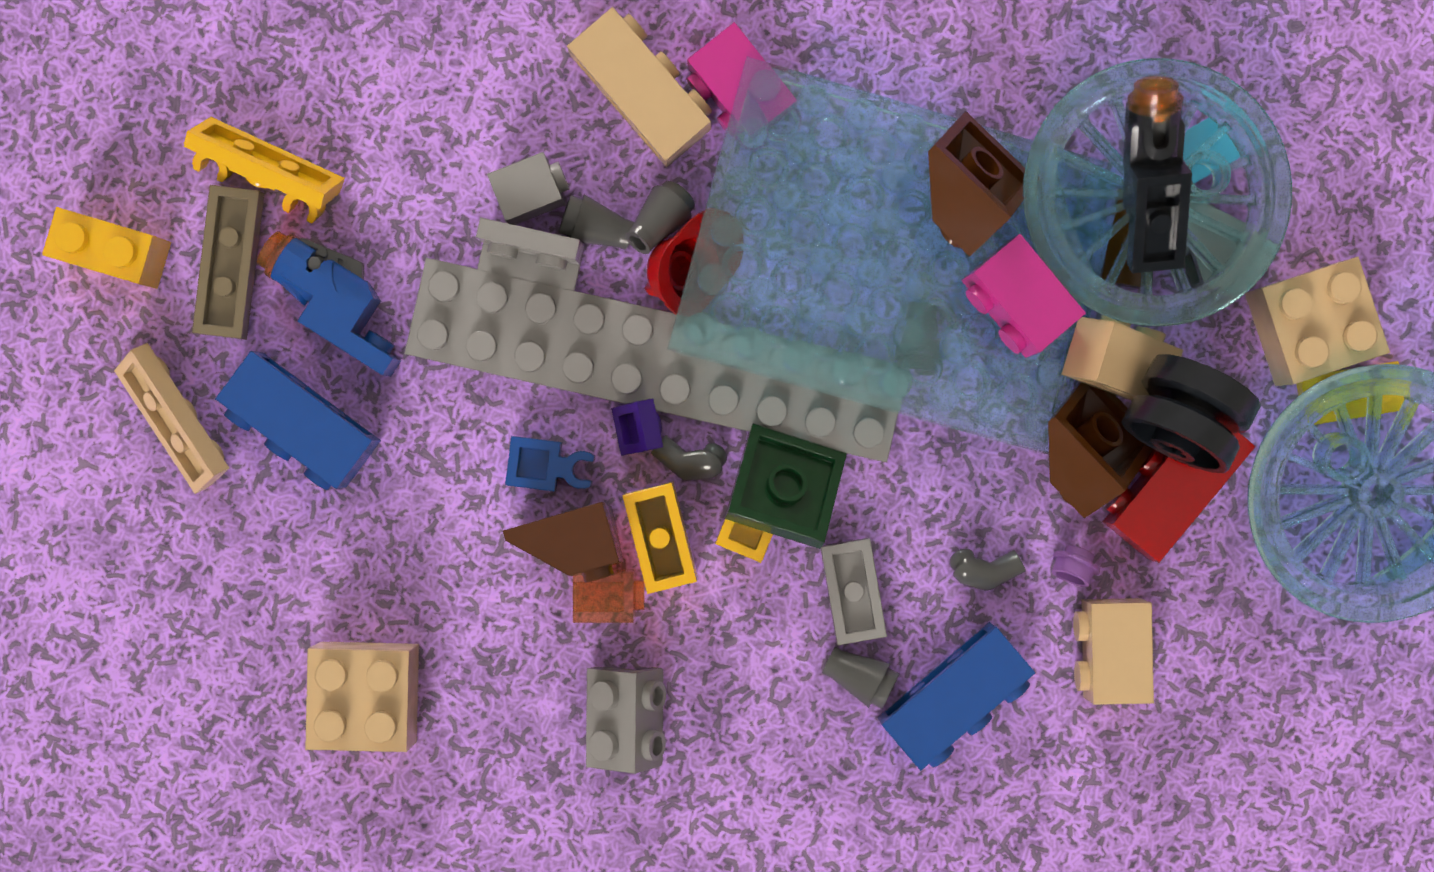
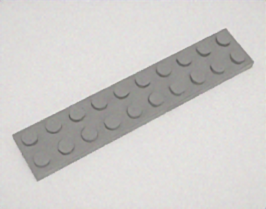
(618, 356)

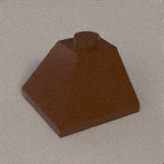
(972, 184)
(1091, 450)
(573, 541)

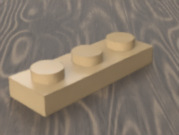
(171, 418)

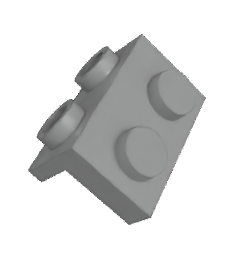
(625, 719)

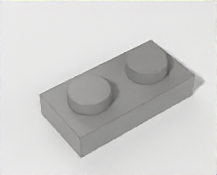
(853, 591)

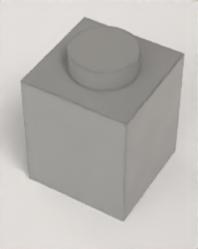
(528, 188)

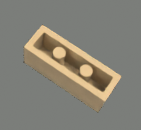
(641, 85)

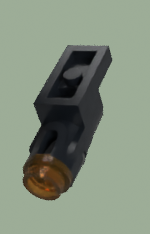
(1155, 176)

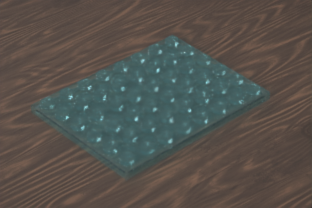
(838, 280)

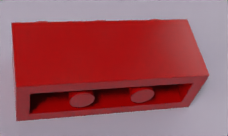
(1166, 501)

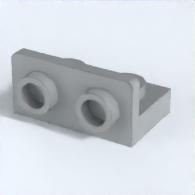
(529, 254)

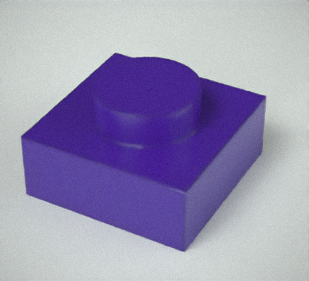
(637, 427)

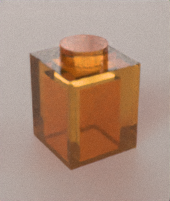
(608, 599)

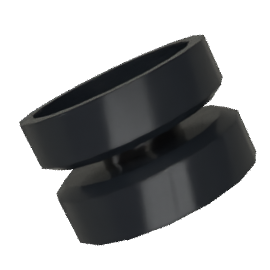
(1191, 413)

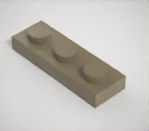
(228, 262)

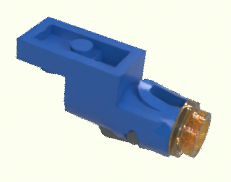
(335, 294)

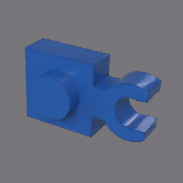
(540, 464)

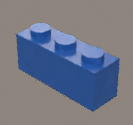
(296, 421)
(957, 697)

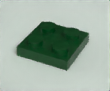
(786, 486)

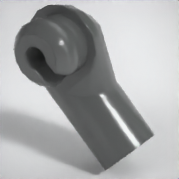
(691, 464)

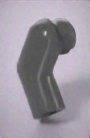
(984, 574)

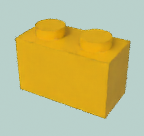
(106, 248)
(660, 537)

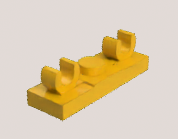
(263, 165)

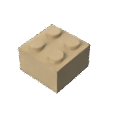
(1317, 322)
(362, 696)

